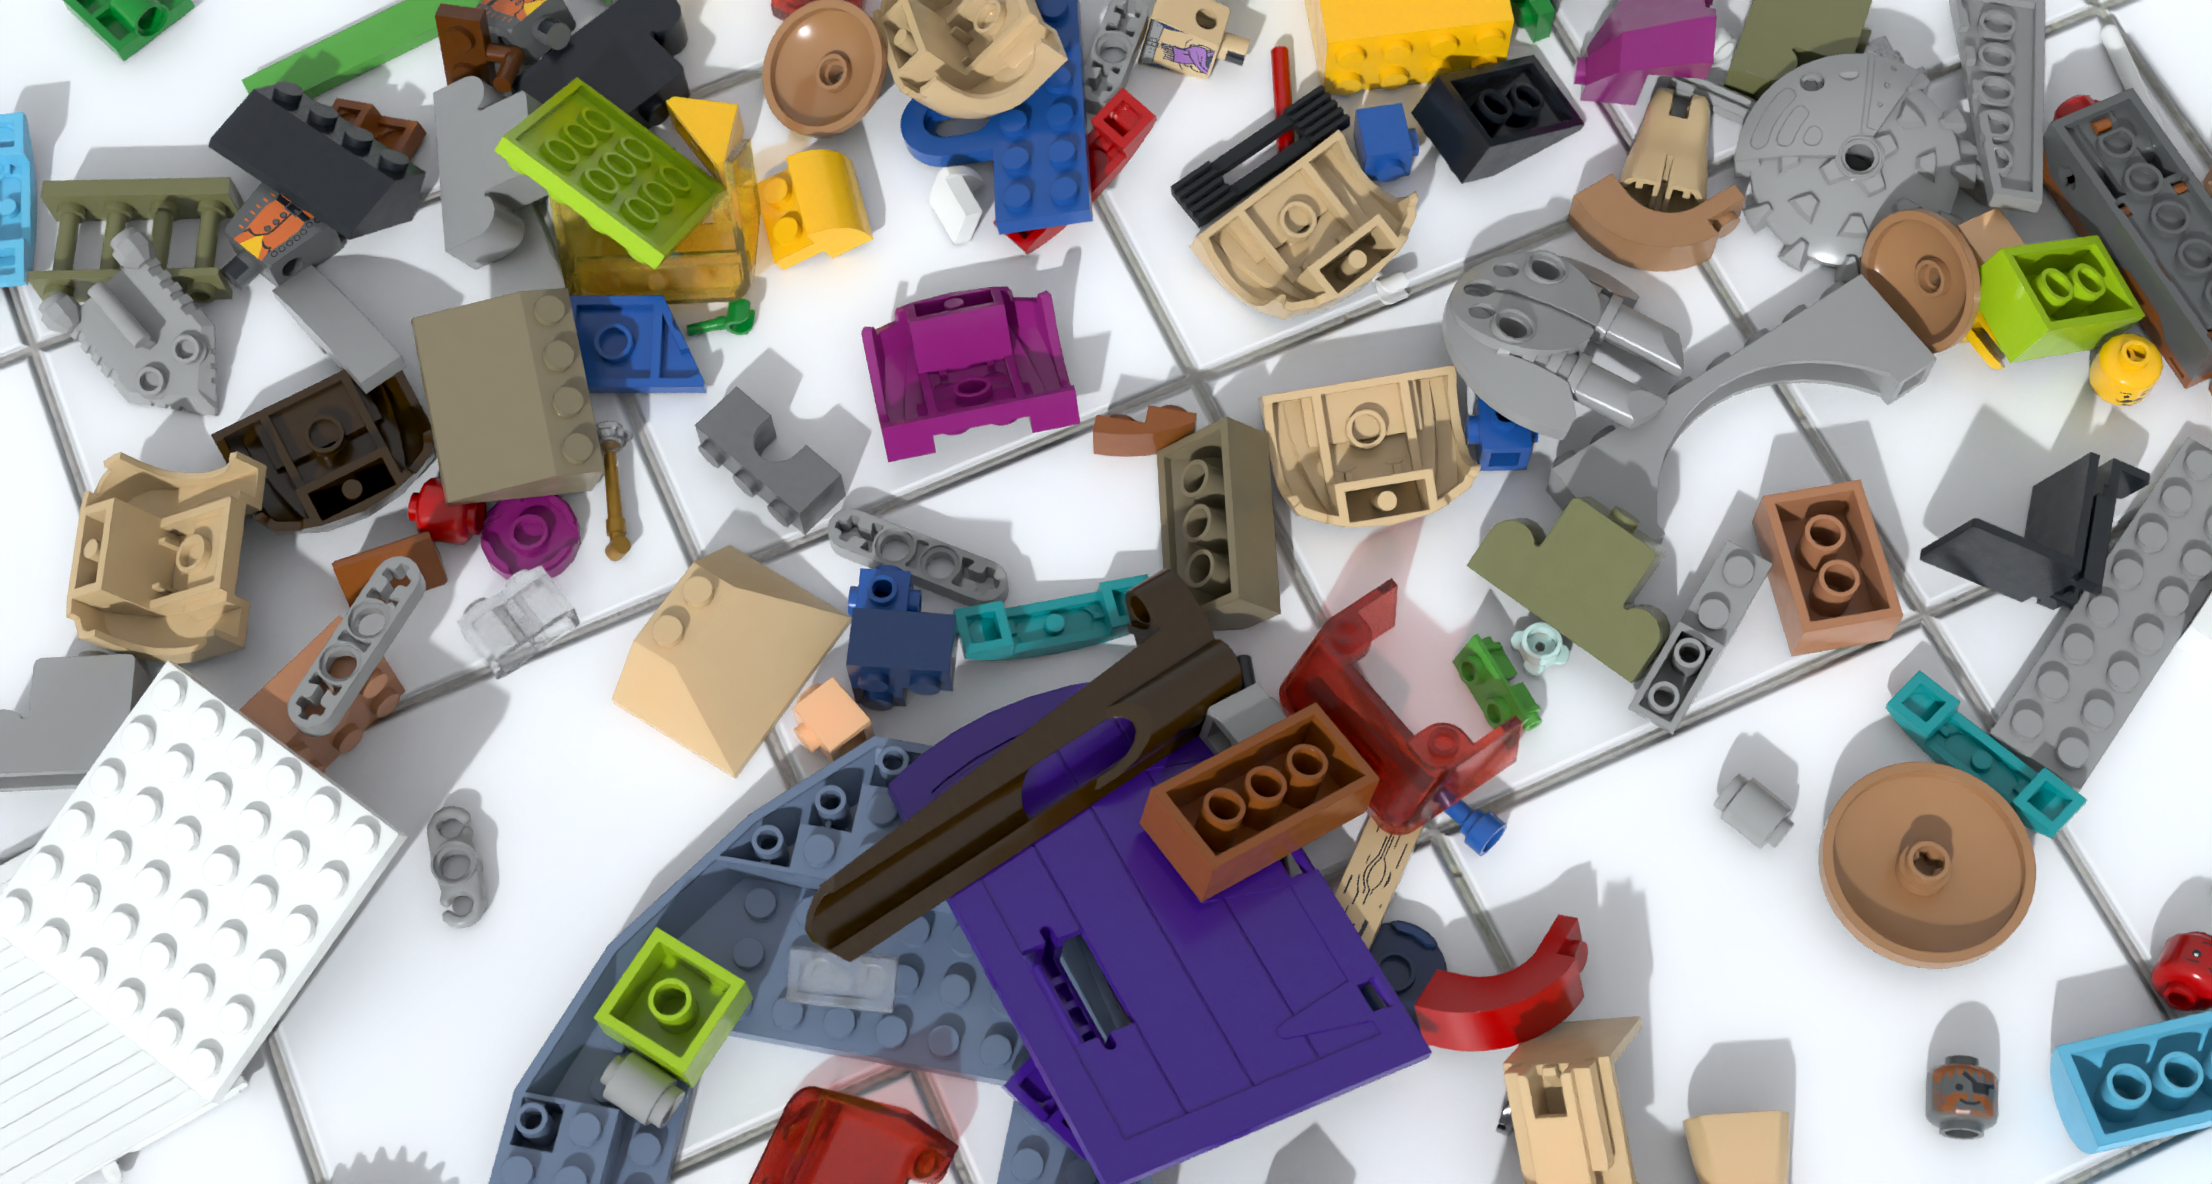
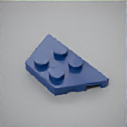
(633, 346)

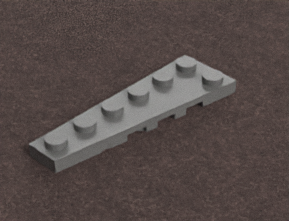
(2004, 83)

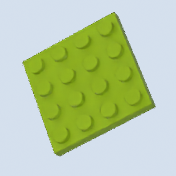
(611, 172)

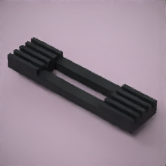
(1206, 195)

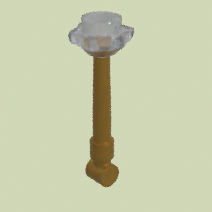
(612, 441)

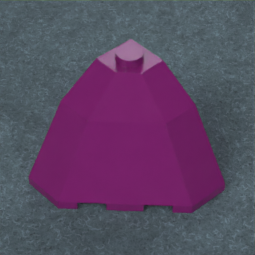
(1643, 40)

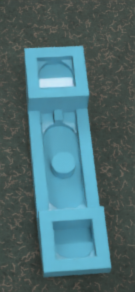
(17, 201)

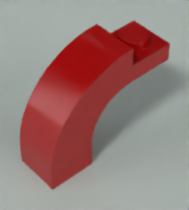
(1508, 1007)

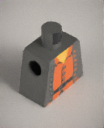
(529, 25)
(275, 239)

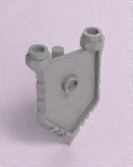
(143, 331)

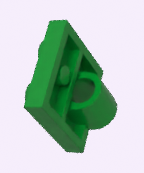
(128, 24)

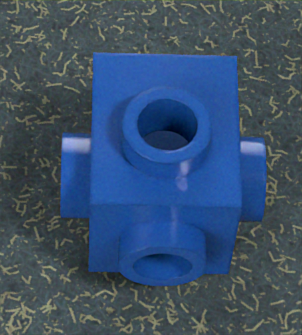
(1498, 441)
(885, 589)

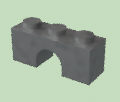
(796, 489)

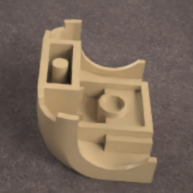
(968, 53)
(163, 559)

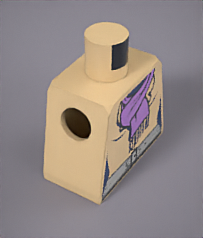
(1189, 37)

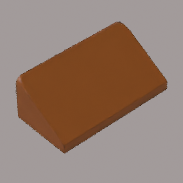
(356, 570)

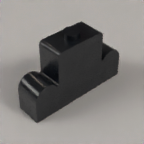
(621, 56)

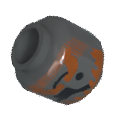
(1961, 1098)

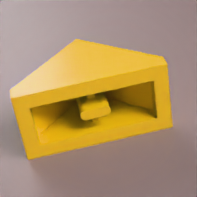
(708, 129)

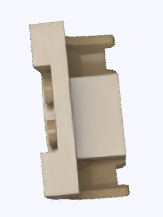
(1307, 235)
(1369, 448)

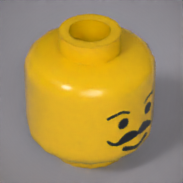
(2125, 369)

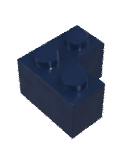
(898, 653)

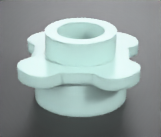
(1541, 634)

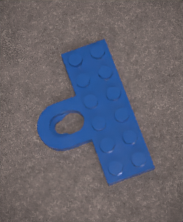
(1034, 147)

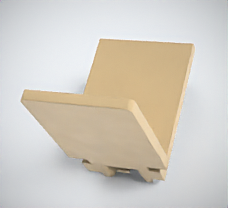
(1570, 1103)

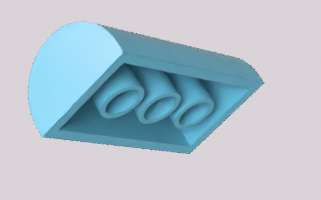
(2135, 1083)

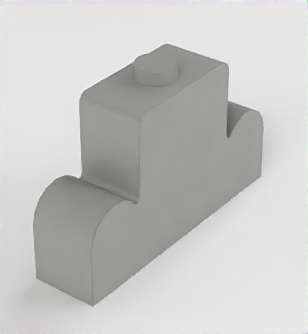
(475, 181)
(70, 719)

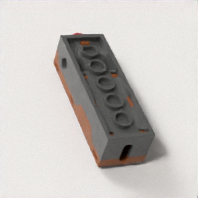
(2136, 192)

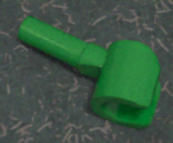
(737, 321)

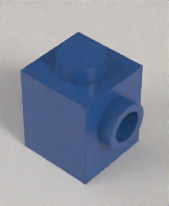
(1384, 142)

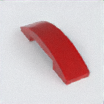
(1113, 141)

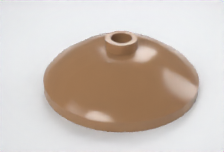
(806, 62)
(1924, 275)

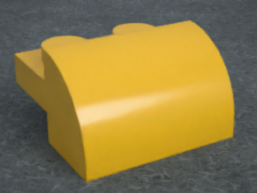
(813, 208)

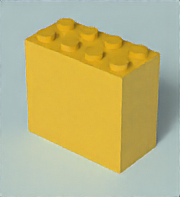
(1404, 41)

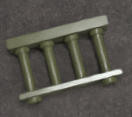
(138, 199)

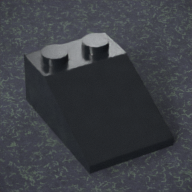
(1494, 116)

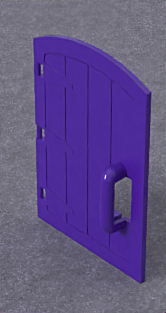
(1231, 1000)

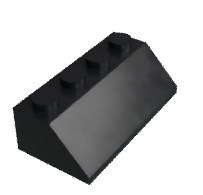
(320, 161)

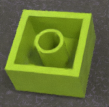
(674, 1007)

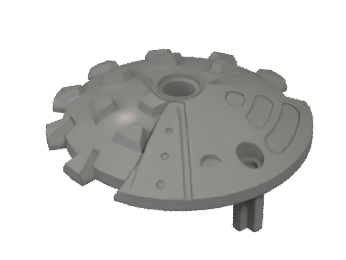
(1836, 110)

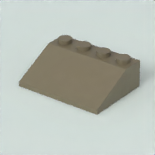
(508, 398)

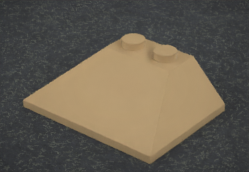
(726, 657)

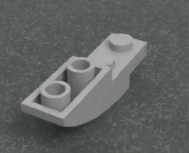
(1700, 637)

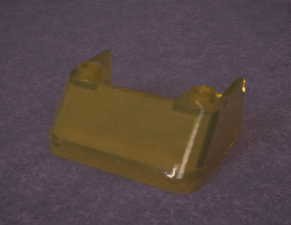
(706, 268)

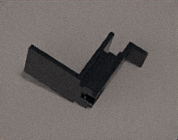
(2062, 540)

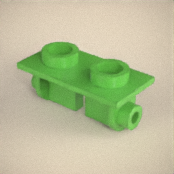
(1486, 672)

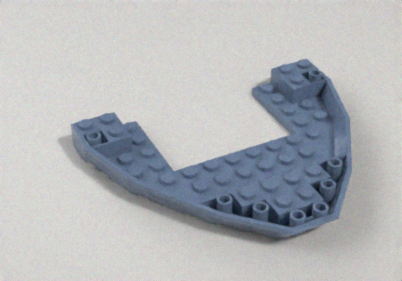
(745, 913)

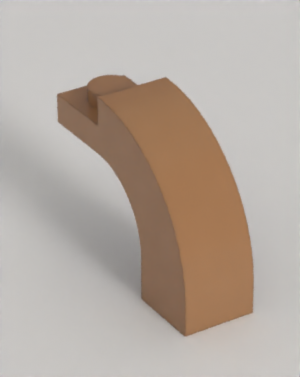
(1648, 238)

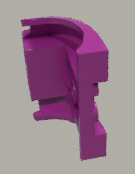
(966, 366)

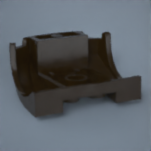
(333, 452)

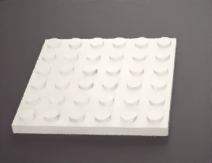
(195, 881)

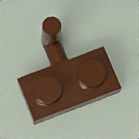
(469, 50)

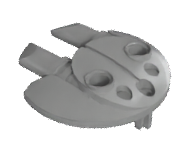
(1522, 333)

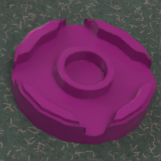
(530, 535)

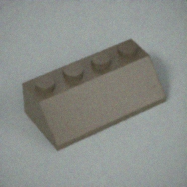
(1221, 522)

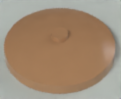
(1927, 865)

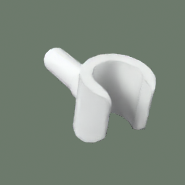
(1391, 287)

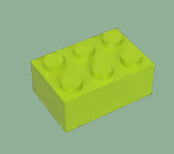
(2055, 298)

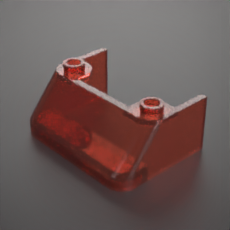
(1416, 772)

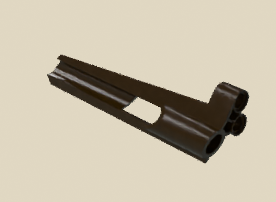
(981, 818)

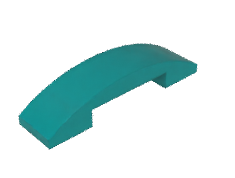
(1046, 626)
(1951, 739)

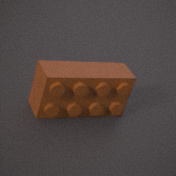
(1258, 801)

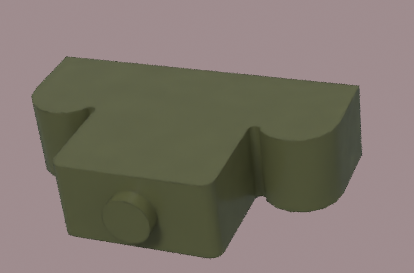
(1793, 33)
(1583, 580)

